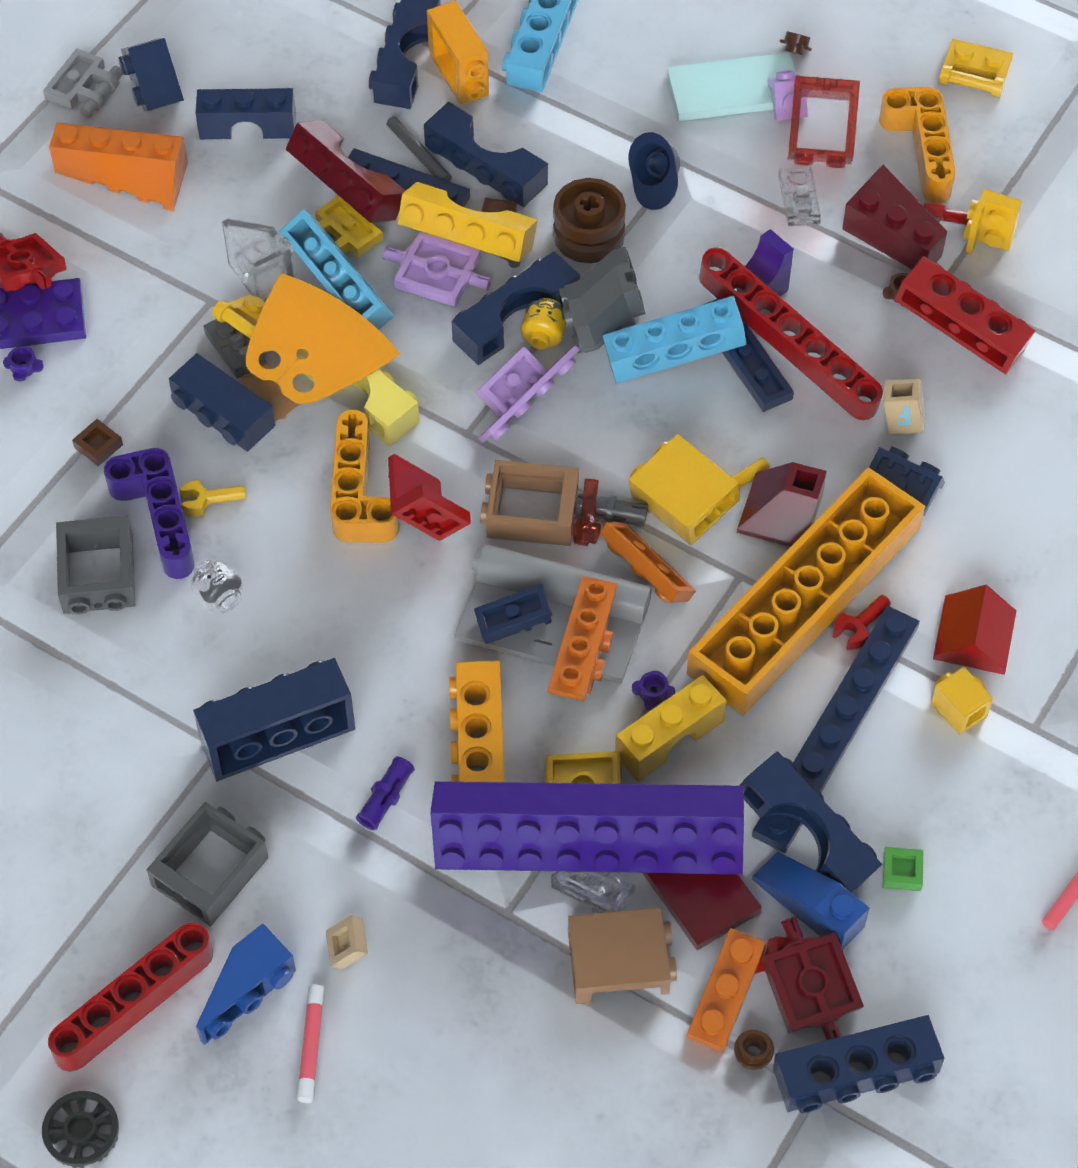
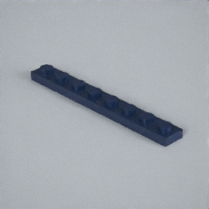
(843, 716)

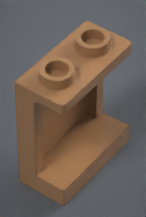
(620, 952)

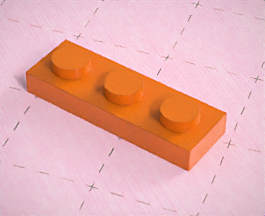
(646, 562)
(726, 990)

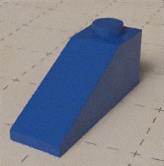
(813, 898)

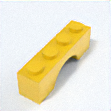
(497, 233)

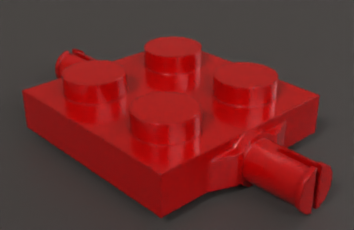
(28, 261)

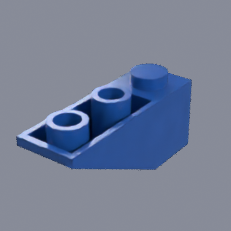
(248, 975)

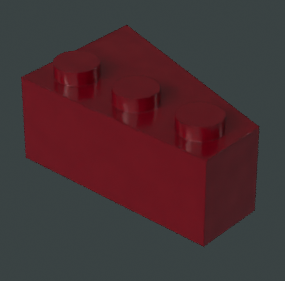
(894, 221)

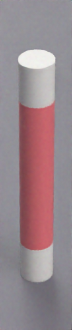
(310, 1044)

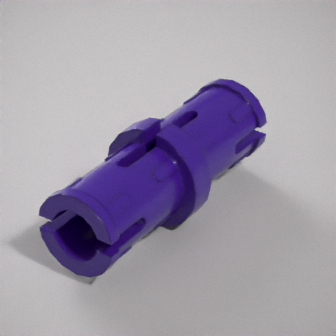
(385, 793)

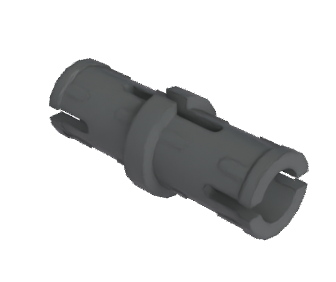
(616, 510)

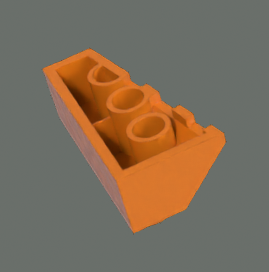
(122, 160)

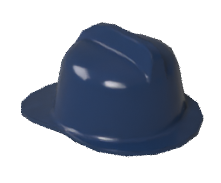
(653, 170)

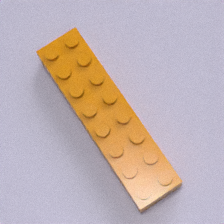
(805, 590)

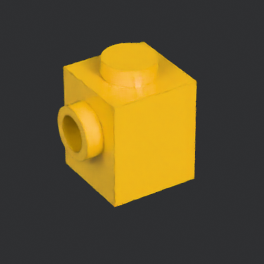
(961, 699)

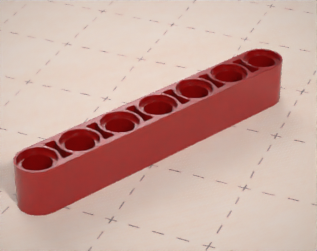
(796, 347)

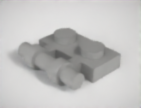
(75, 78)

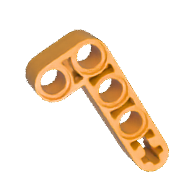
(925, 115)
(348, 474)

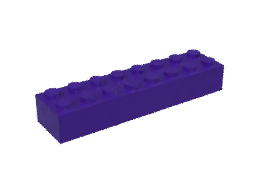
(588, 827)

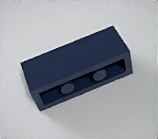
(221, 402)

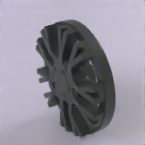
(80, 1129)

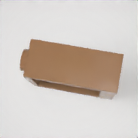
(533, 478)

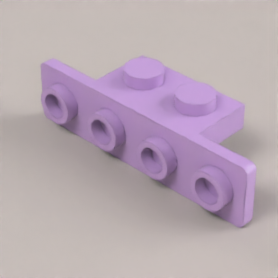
(515, 383)

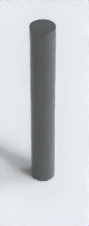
(417, 149)

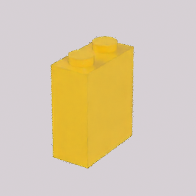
(684, 489)

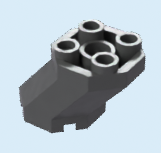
(602, 300)

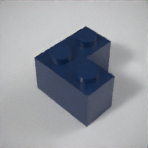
(153, 74)

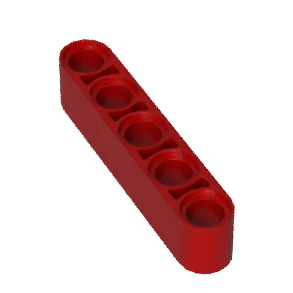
(126, 1014)

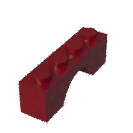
(366, 191)

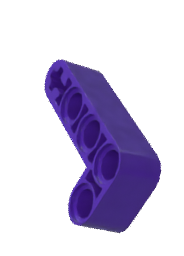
(143, 481)

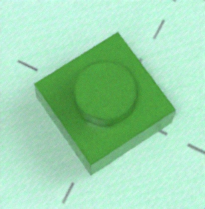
(902, 869)

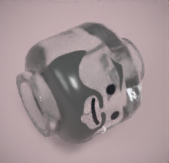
(217, 586)

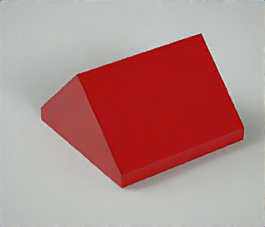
(975, 630)

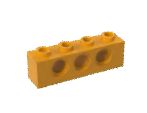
(483, 683)

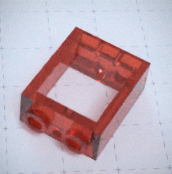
(825, 89)

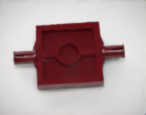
(811, 981)

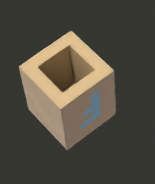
(904, 406)

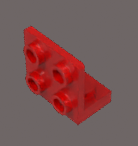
(419, 500)

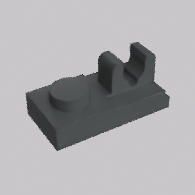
(230, 345)

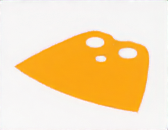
(337, 338)

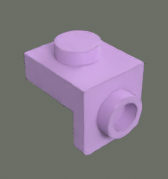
(782, 95)

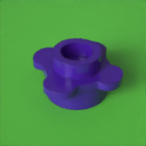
(19, 356)
(654, 680)

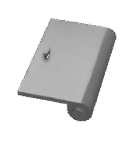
(509, 572)

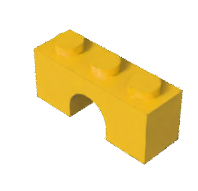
(649, 739)

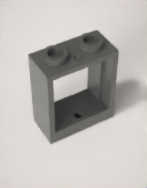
(89, 536)
(185, 893)

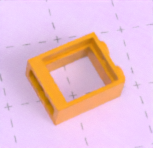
(458, 52)

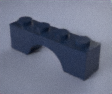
(396, 76)
(514, 174)
(481, 329)
(780, 790)

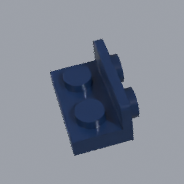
(917, 481)

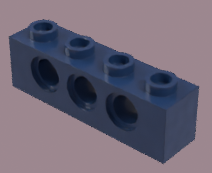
(911, 1038)

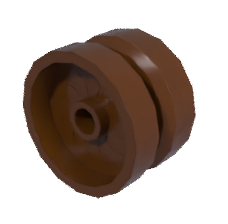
(588, 219)

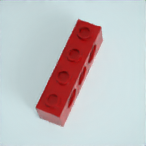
(984, 327)

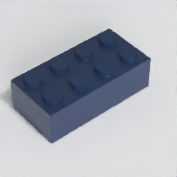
(275, 718)

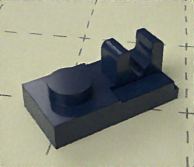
(513, 614)

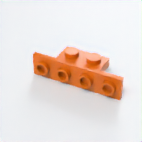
(584, 640)

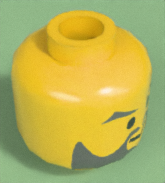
(543, 323)

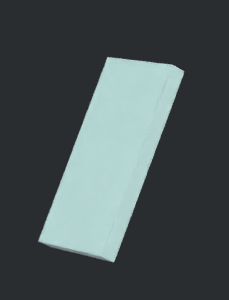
(725, 86)

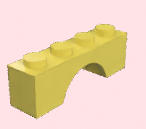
(388, 409)

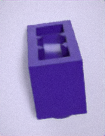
(772, 262)

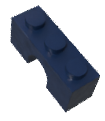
(223, 108)

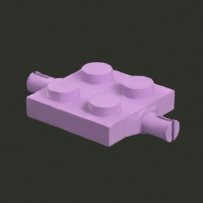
(437, 269)

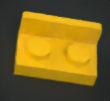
(992, 221)

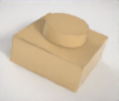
(346, 942)

